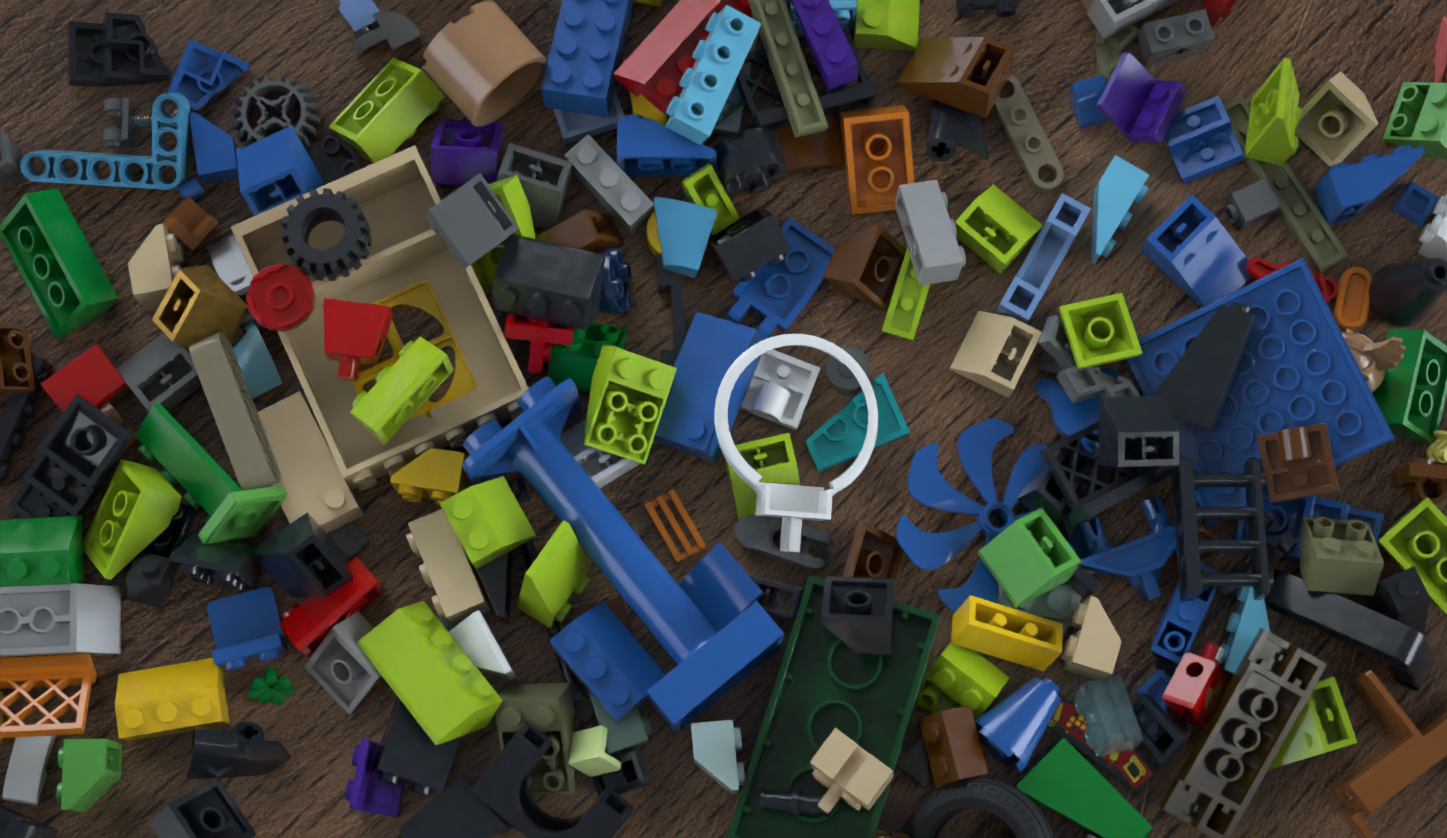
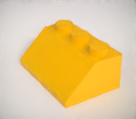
(170, 700)

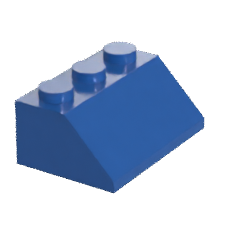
(608, 661)

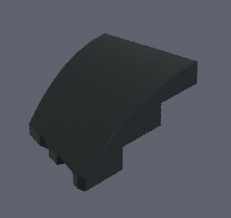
(113, 53)

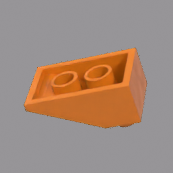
(876, 156)

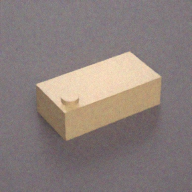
(307, 466)

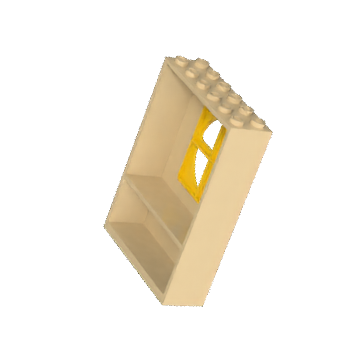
(408, 268)

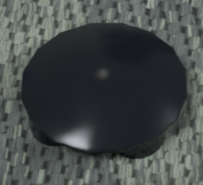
(333, 158)

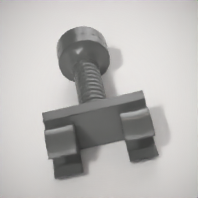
(124, 108)

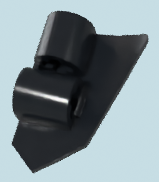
(953, 128)
(234, 753)

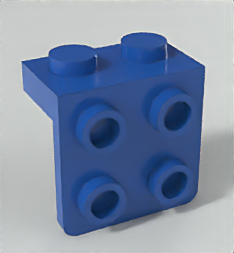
(246, 629)

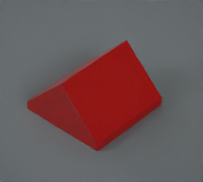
(88, 375)

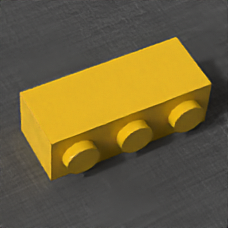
(1007, 633)

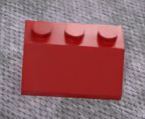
(314, 618)

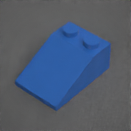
(656, 151)

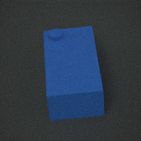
(701, 364)

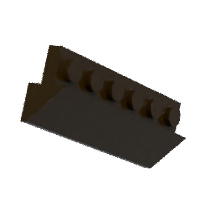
(1243, 735)

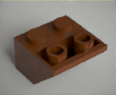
(15, 361)

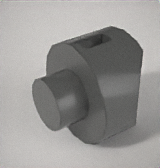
(841, 377)

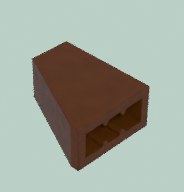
(586, 232)

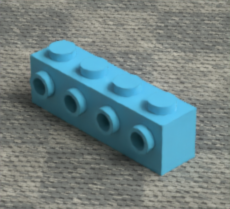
(712, 75)

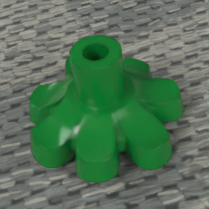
(271, 687)

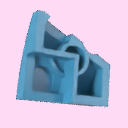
(683, 233)

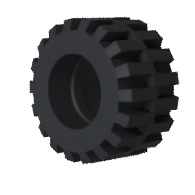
(314, 211)

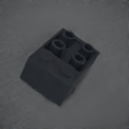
(224, 561)

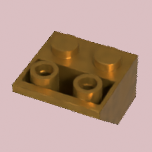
(199, 307)

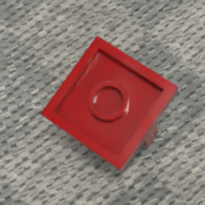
(540, 334)

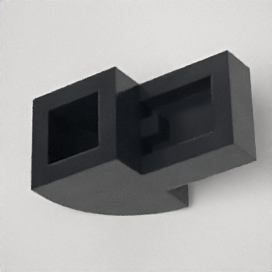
(391, 27)

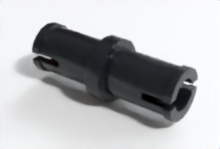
(792, 802)

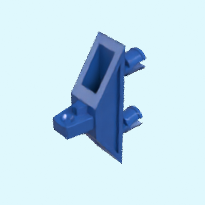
(1135, 559)

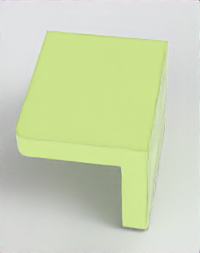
(589, 754)

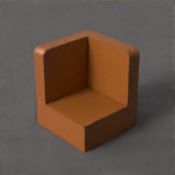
(189, 223)

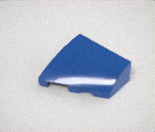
(204, 74)

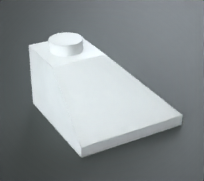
(481, 646)

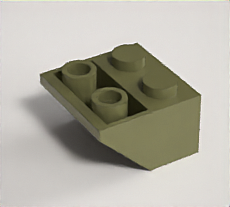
(1339, 556)

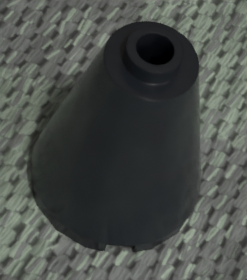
(1408, 290)

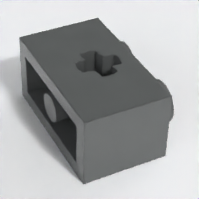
(1175, 37)

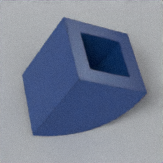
(1084, 99)

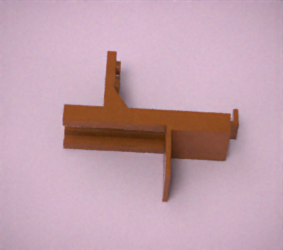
(1395, 765)

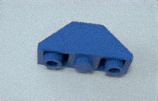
(1181, 622)

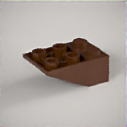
(959, 72)

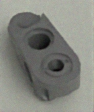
(757, 532)

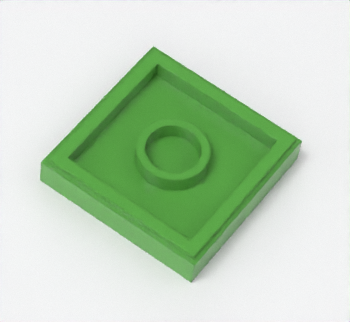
(243, 514)

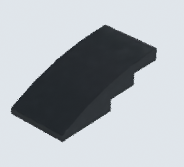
(71, 463)

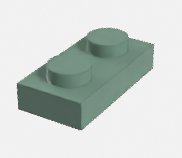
(1050, 605)

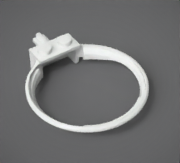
(787, 501)

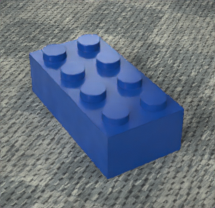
(585, 55)

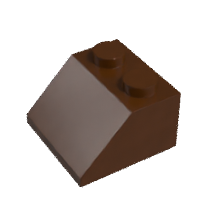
(952, 745)

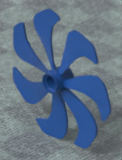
(929, 488)

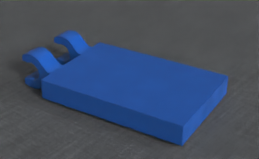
(786, 287)

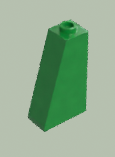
(1079, 794)

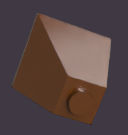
(867, 267)

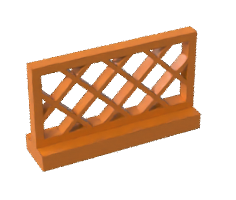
(56, 674)

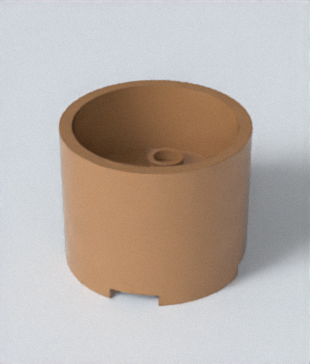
(484, 63)

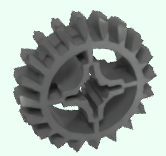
(291, 96)

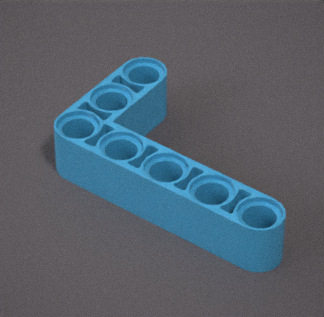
(121, 164)

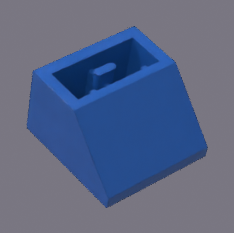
(275, 171)

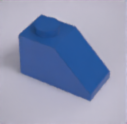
(213, 151)

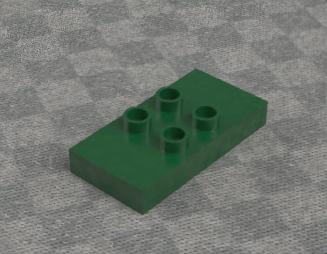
(829, 688)

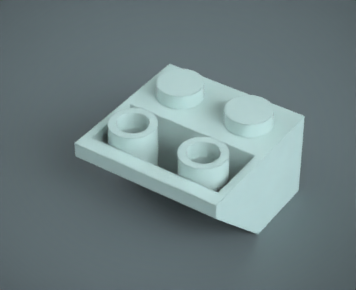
(715, 752)

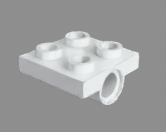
(780, 388)

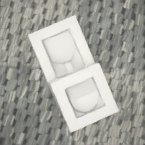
(27, 769)

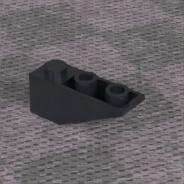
(152, 570)

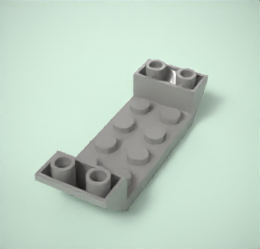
(60, 620)

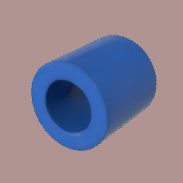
(191, 189)

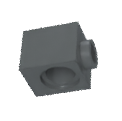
(1251, 204)

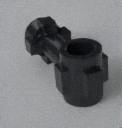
(1003, 8)

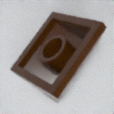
(872, 554)

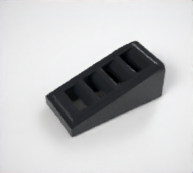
(784, 588)

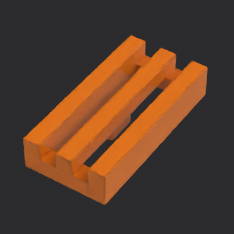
(661, 501)

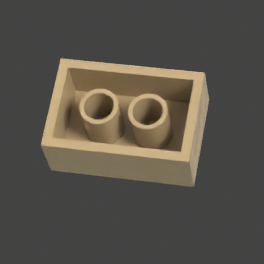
(446, 568)

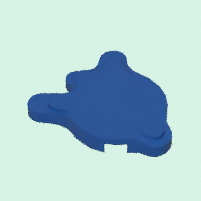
(1071, 417)

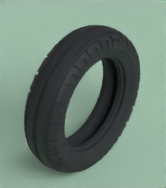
(980, 794)

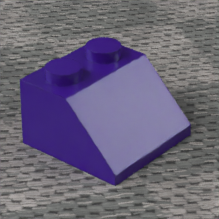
(465, 151)

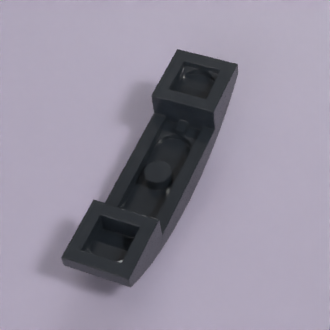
(669, 284)

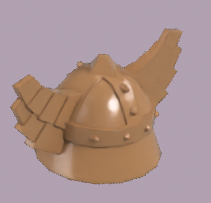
(1374, 357)

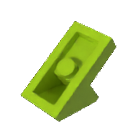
(706, 190)

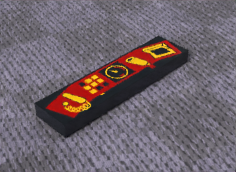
(1128, 767)

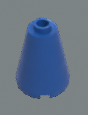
(1018, 722)

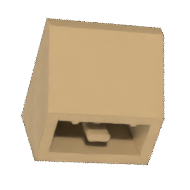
(155, 267)
(996, 351)
(1094, 642)

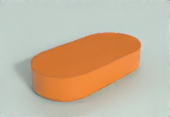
(1353, 299)

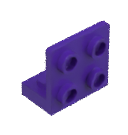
(1139, 102)
(366, 790)

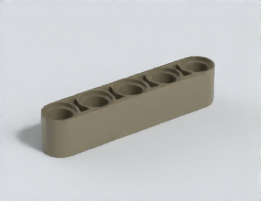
(234, 412)

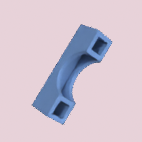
(1043, 259)

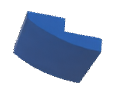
(1202, 140)
(720, 587)

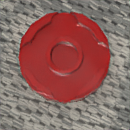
(280, 297)

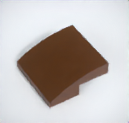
(811, 151)

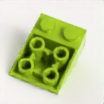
(626, 403)
(1319, 727)

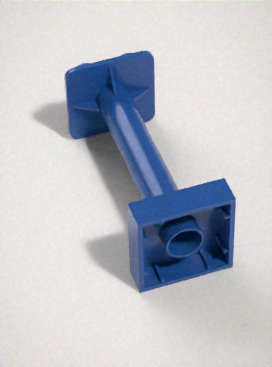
(706, 659)

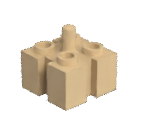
(849, 773)

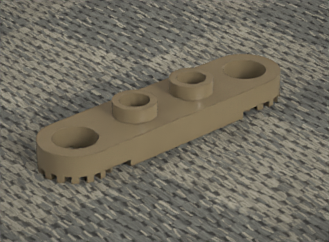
(1028, 137)

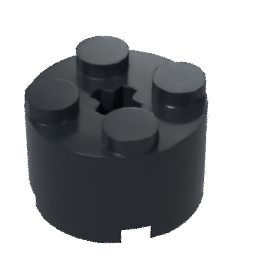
(750, 161)

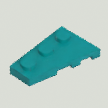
(846, 431)

